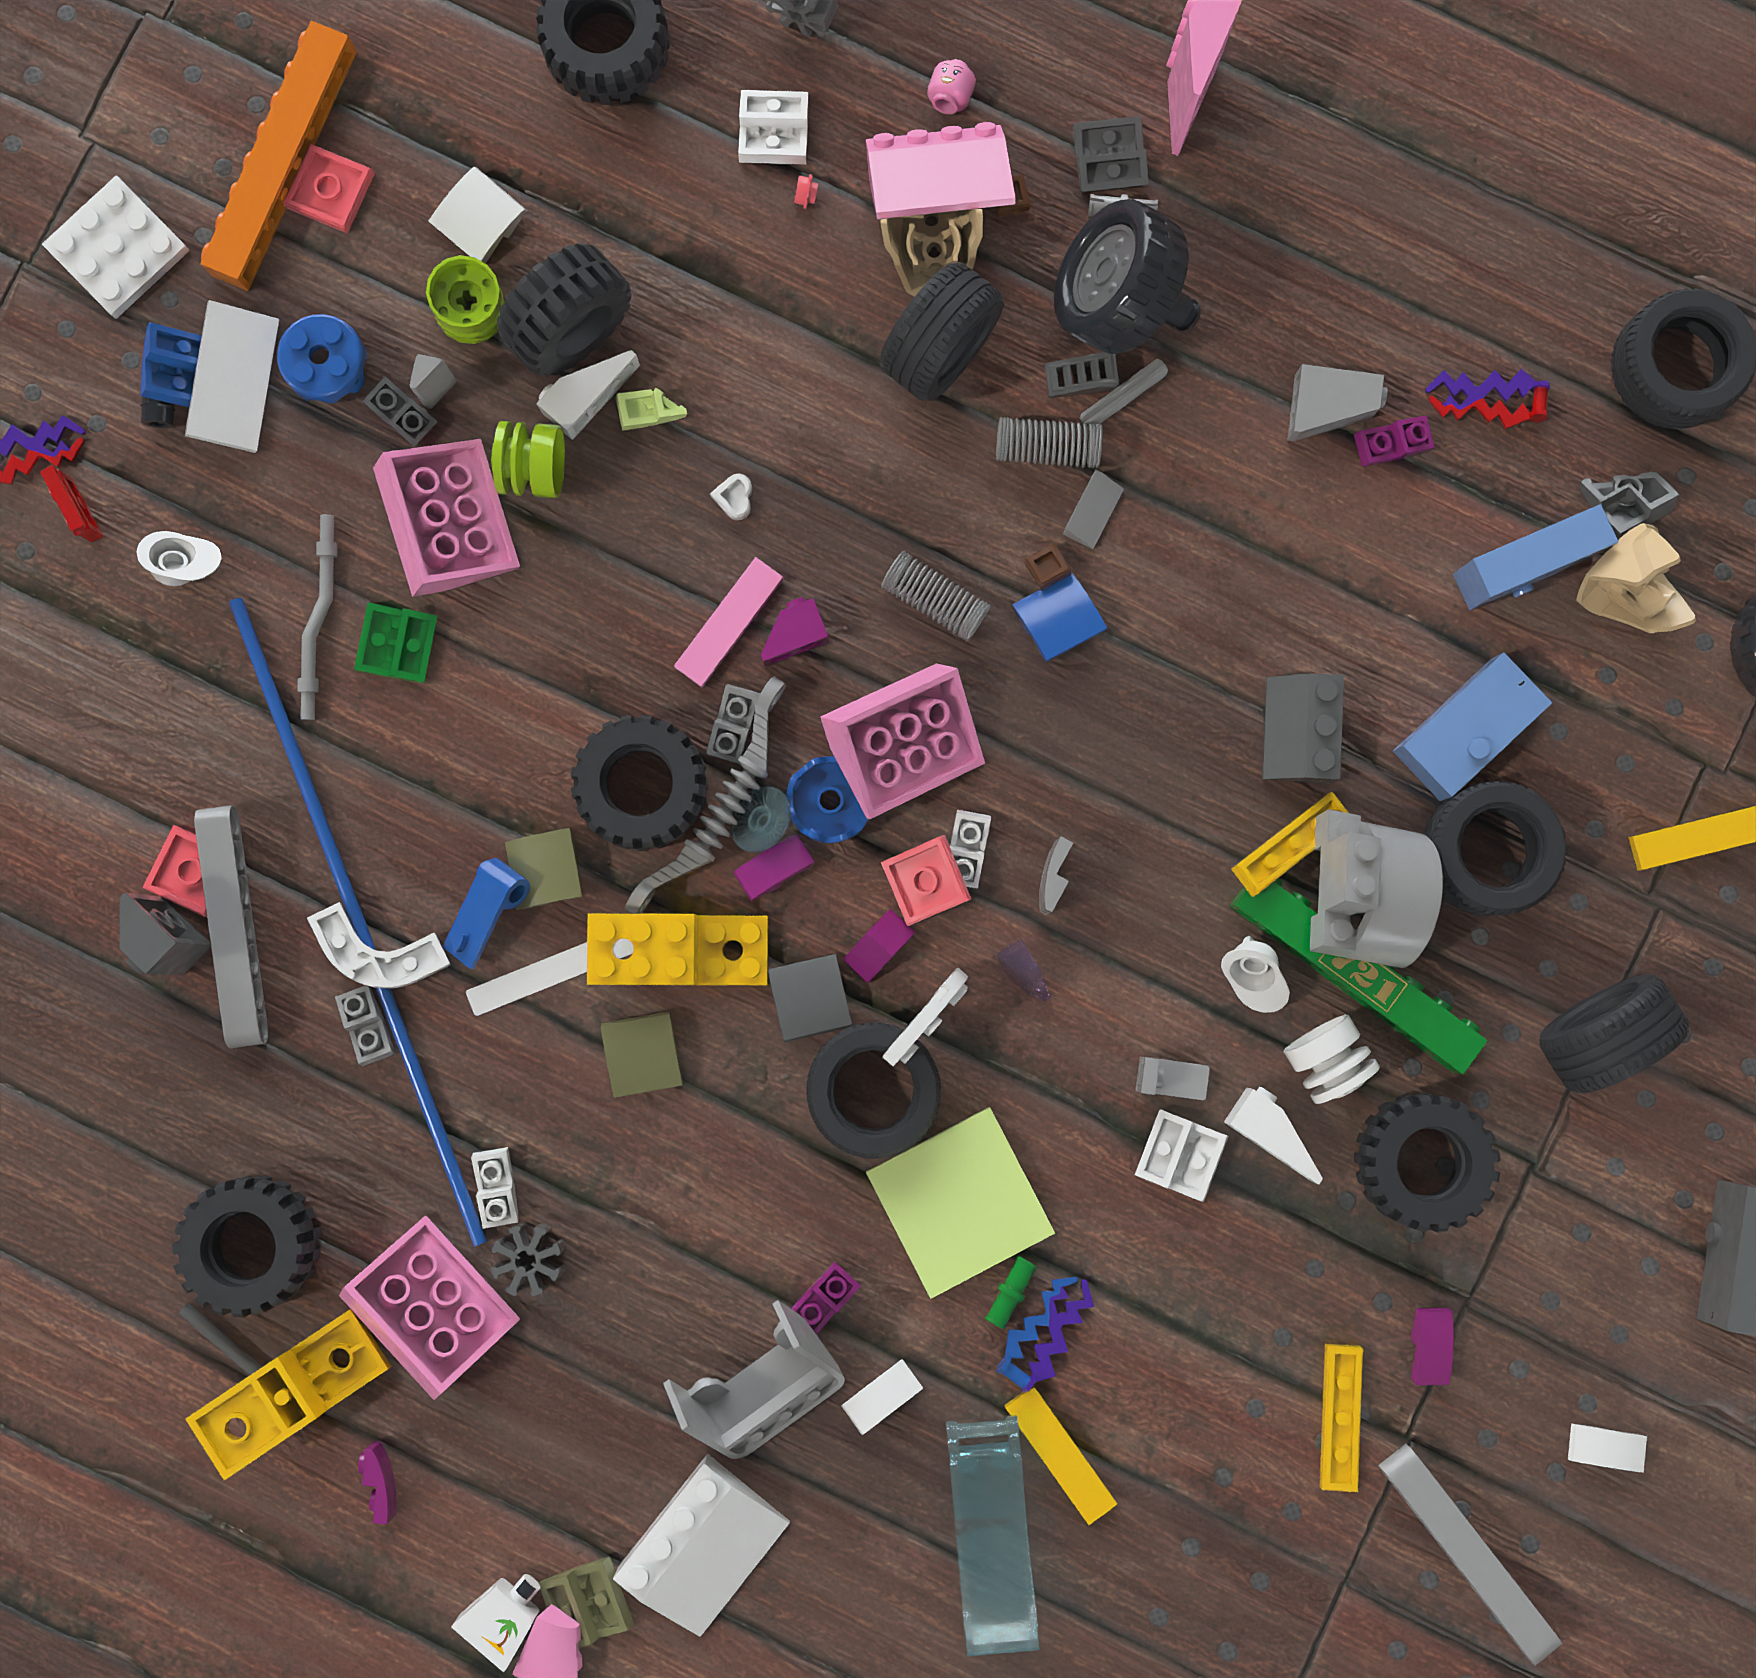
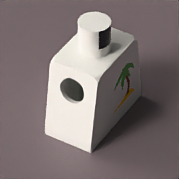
(500, 1619)

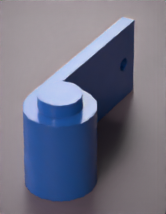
(493, 889)

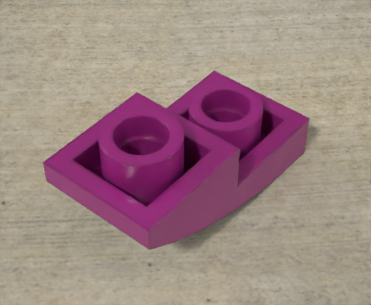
(1394, 441)
(773, 867)
(825, 1297)
(1434, 1343)
(378, 1473)

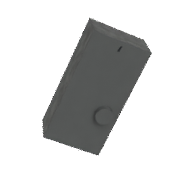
(1730, 1261)

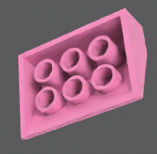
(1195, 60)
(939, 171)
(445, 515)
(904, 739)
(429, 1307)

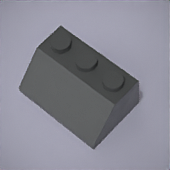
(1303, 728)
(158, 936)

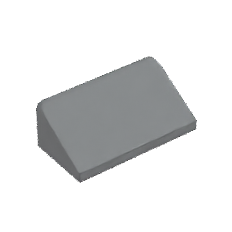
(431, 380)
(1093, 510)

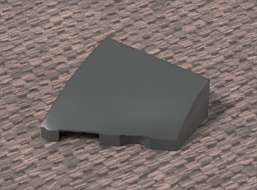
(1631, 499)

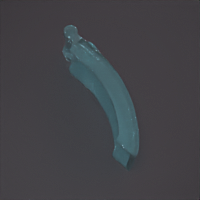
(992, 1539)

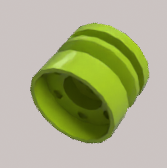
(456, 283)
(523, 459)

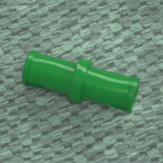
(1011, 1292)

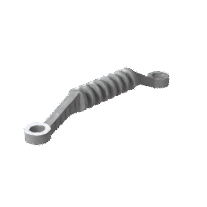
(698, 853)

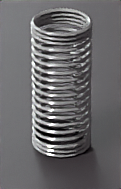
(1094, 445)
(970, 622)

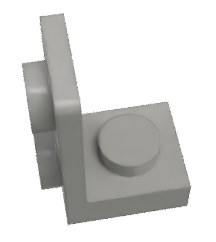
(1172, 1078)

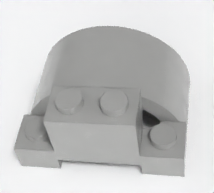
(1380, 873)

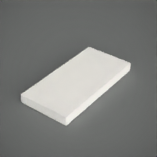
(231, 377)

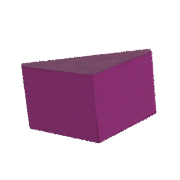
(878, 945)

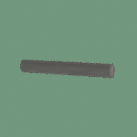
(219, 1339)

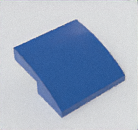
(169, 364)
(1059, 617)

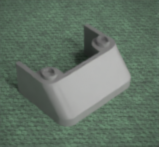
(762, 1397)

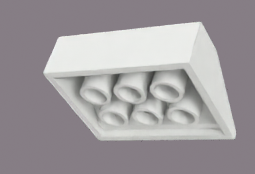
(701, 1547)

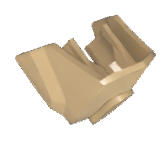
(911, 240)
(1631, 584)

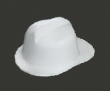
(177, 557)
(1256, 976)

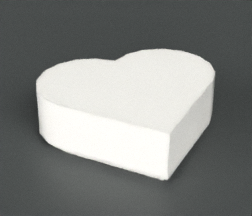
(733, 496)

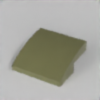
(549, 866)
(641, 1054)
(590, 1598)

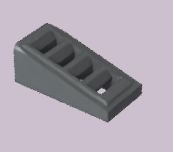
(1080, 363)

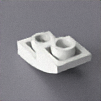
(969, 844)
(495, 1187)
(882, 1397)
(1607, 1448)

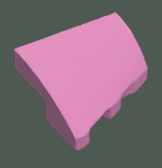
(551, 1647)

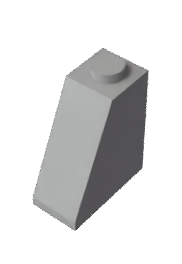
(1332, 399)

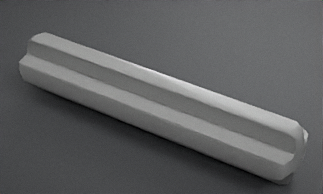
(1125, 393)

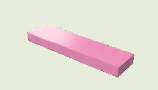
(728, 622)

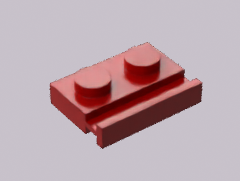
(71, 503)

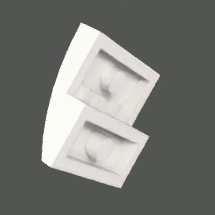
(773, 127)
(477, 215)
(1181, 1155)

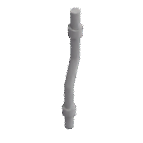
(327, 551)

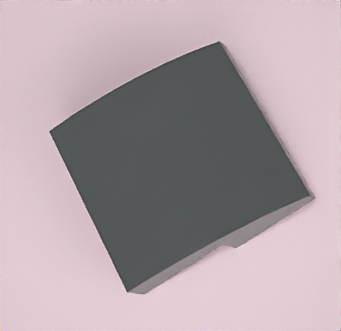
(1110, 154)
(809, 998)

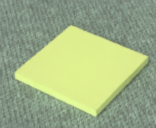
(960, 1202)

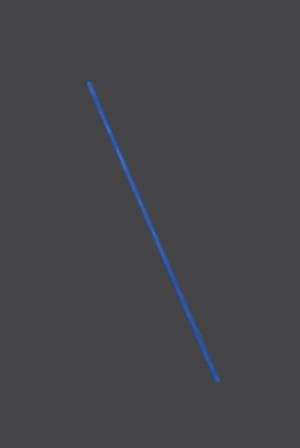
(357, 919)

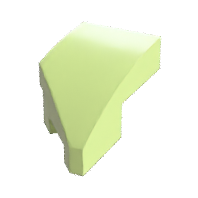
(646, 409)

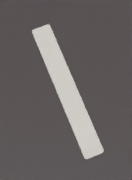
(535, 977)

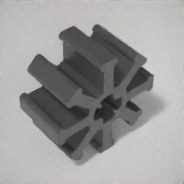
(808, 14)
(541, 1264)

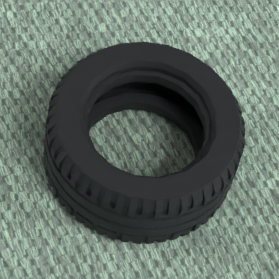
(1717, 325)
(941, 331)
(1543, 846)
(1614, 1034)
(868, 1141)

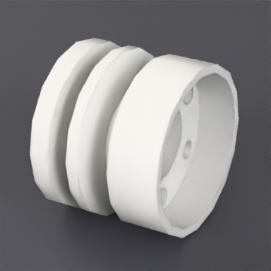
(1333, 1062)

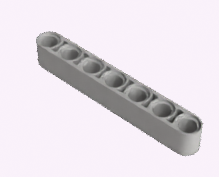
(231, 926)
(1470, 1554)

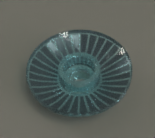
(763, 820)

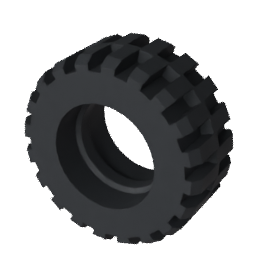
(605, 74)
(564, 309)
(603, 753)
(1471, 1172)
(202, 1256)

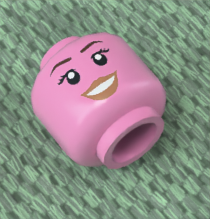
(951, 86)

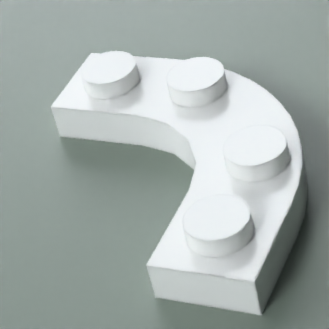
(370, 966)
(927, 1019)

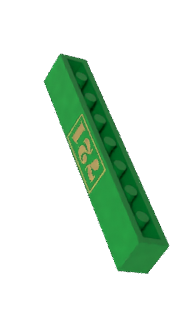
(1373, 985)

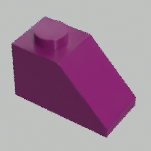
(795, 631)

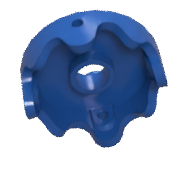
(338, 375)
(810, 817)

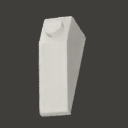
(583, 393)
(1269, 1127)

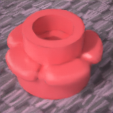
(806, 191)

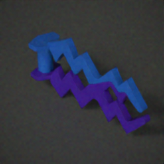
(1044, 1369)

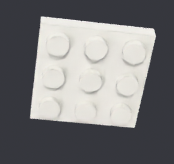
(115, 247)

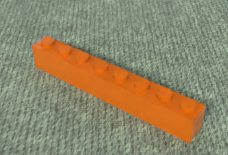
(281, 143)

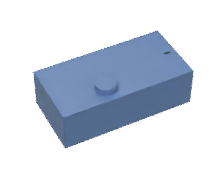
(1535, 557)
(1472, 727)

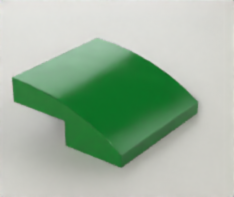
(395, 643)

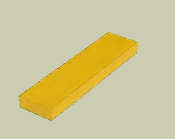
(1694, 838)
(1284, 848)
(1341, 1418)
(1061, 1455)

